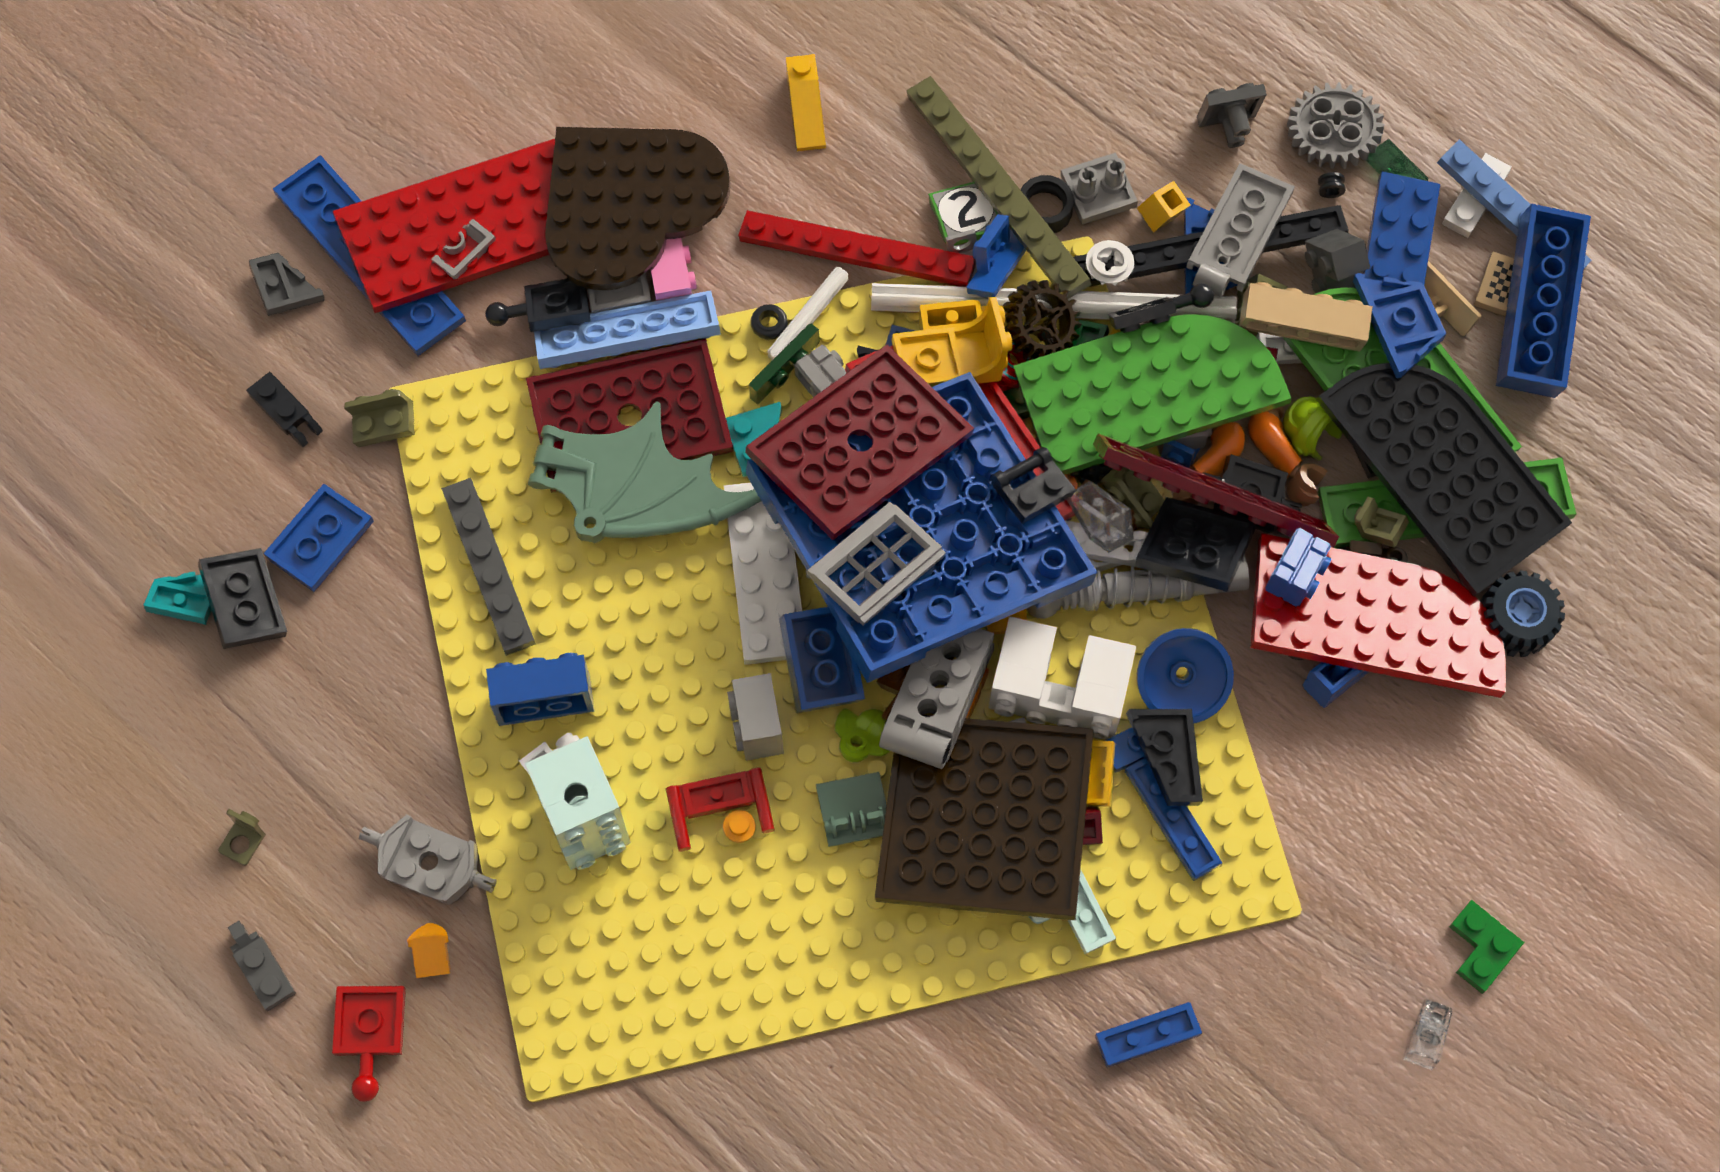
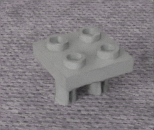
(1099, 188)

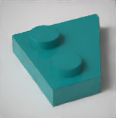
(749, 426)
(179, 598)

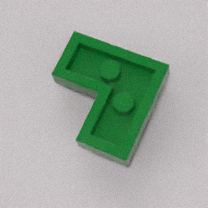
(1492, 944)

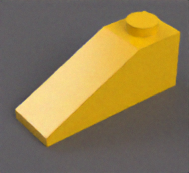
(805, 102)

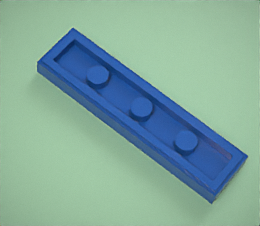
(1175, 823)

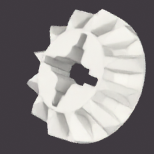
(1102, 253)

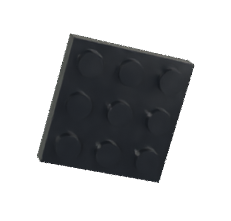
(1196, 544)

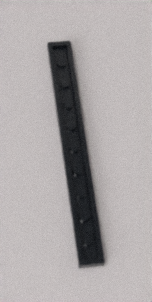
(1175, 252)

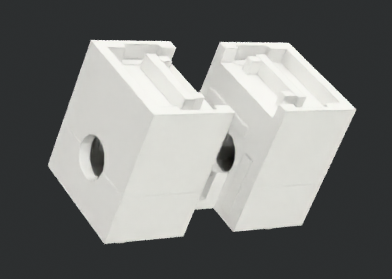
(1022, 688)

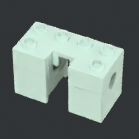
(579, 803)

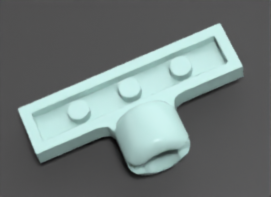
(1090, 925)

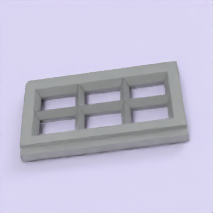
(895, 585)

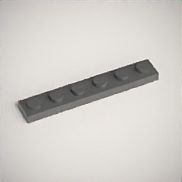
(488, 566)

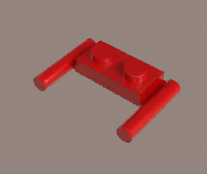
(716, 796)

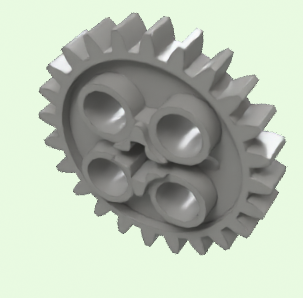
(1335, 125)

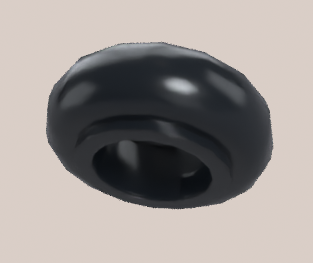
(764, 311)

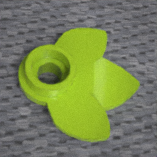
(862, 730)

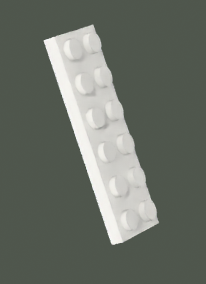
(763, 580)

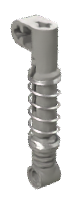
(1136, 587)

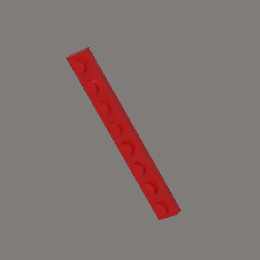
(857, 249)

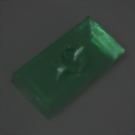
(1392, 160)

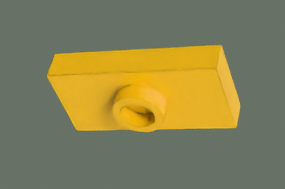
(1101, 774)

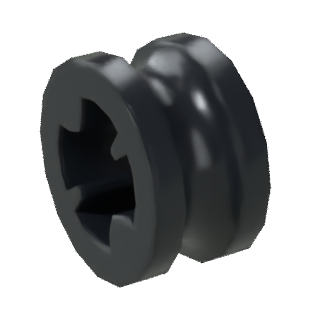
(1331, 185)

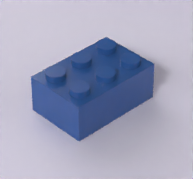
(819, 661)
(540, 689)

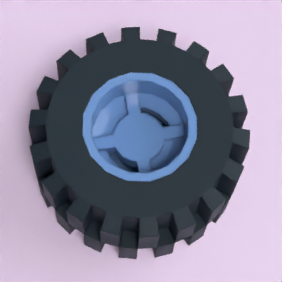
(1523, 612)

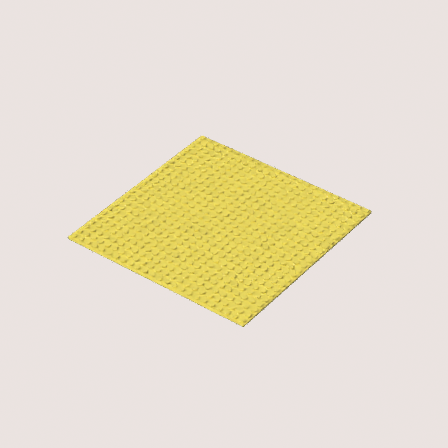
(776, 936)

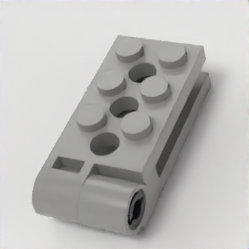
(934, 737)

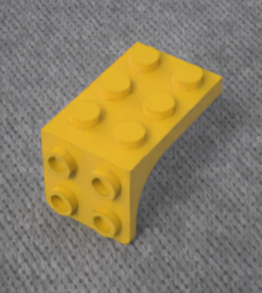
(956, 350)

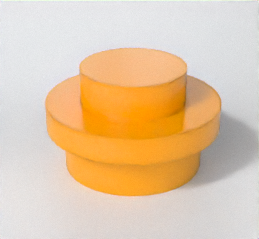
(739, 826)

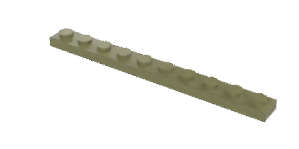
(998, 187)

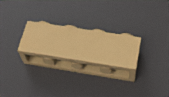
(1305, 316)

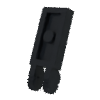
(282, 407)

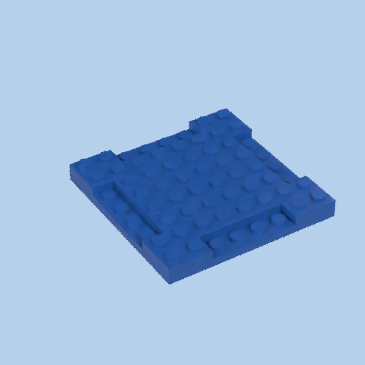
(990, 557)

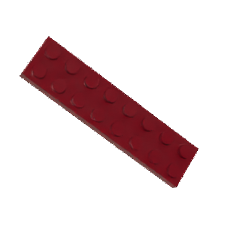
(1210, 489)

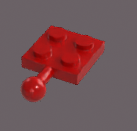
(368, 1024)

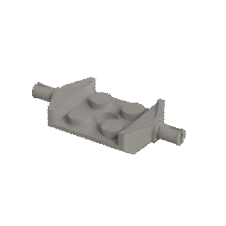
(409, 842)

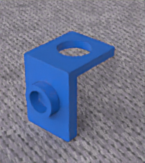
(1179, 453)

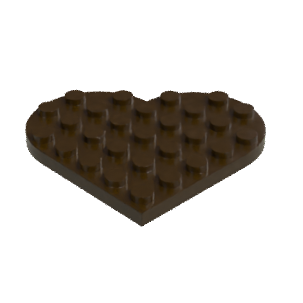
(625, 195)

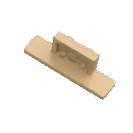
(1450, 302)

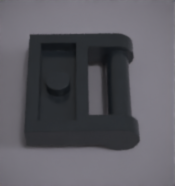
(1036, 494)

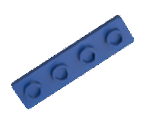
(995, 258)

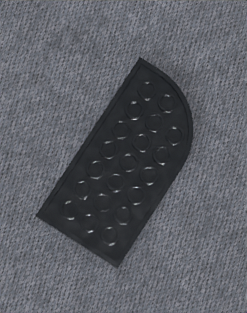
(1446, 469)

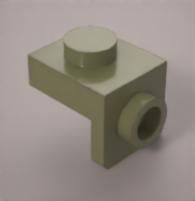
(1380, 524)

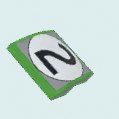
(961, 210)

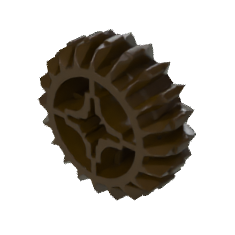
(1026, 299)

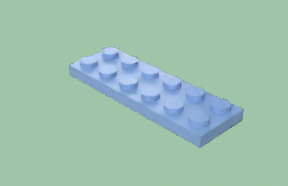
(629, 330)

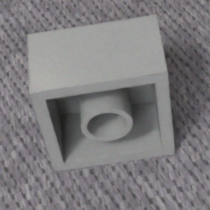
(757, 715)

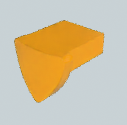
(430, 950)

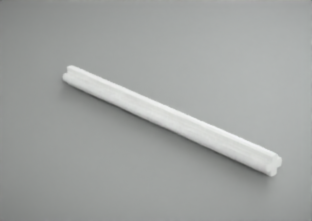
(1090, 303)

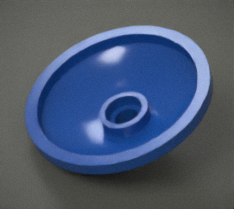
(1207, 676)

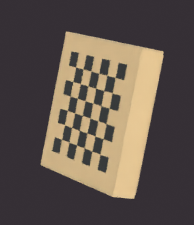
(1495, 284)

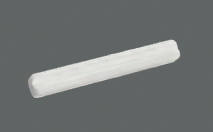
(810, 310)

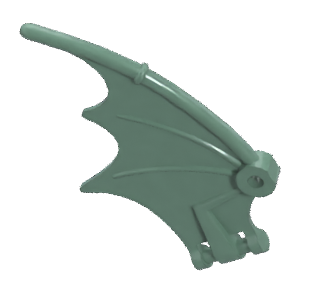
(632, 482)

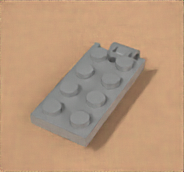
(1239, 229)

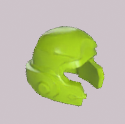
(1304, 424)

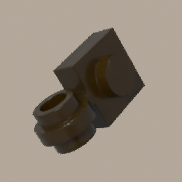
(1376, 549)

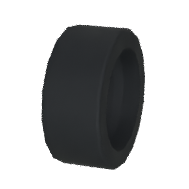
(1056, 187)

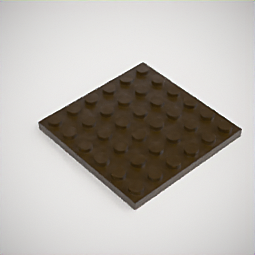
(992, 825)

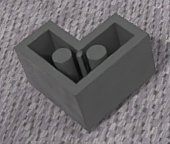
(1335, 259)

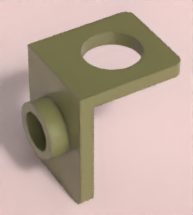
(246, 826)

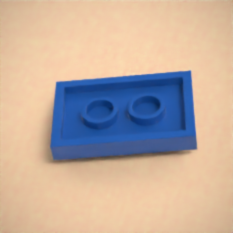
(318, 537)

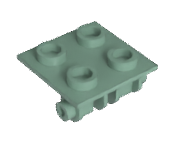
(852, 808)

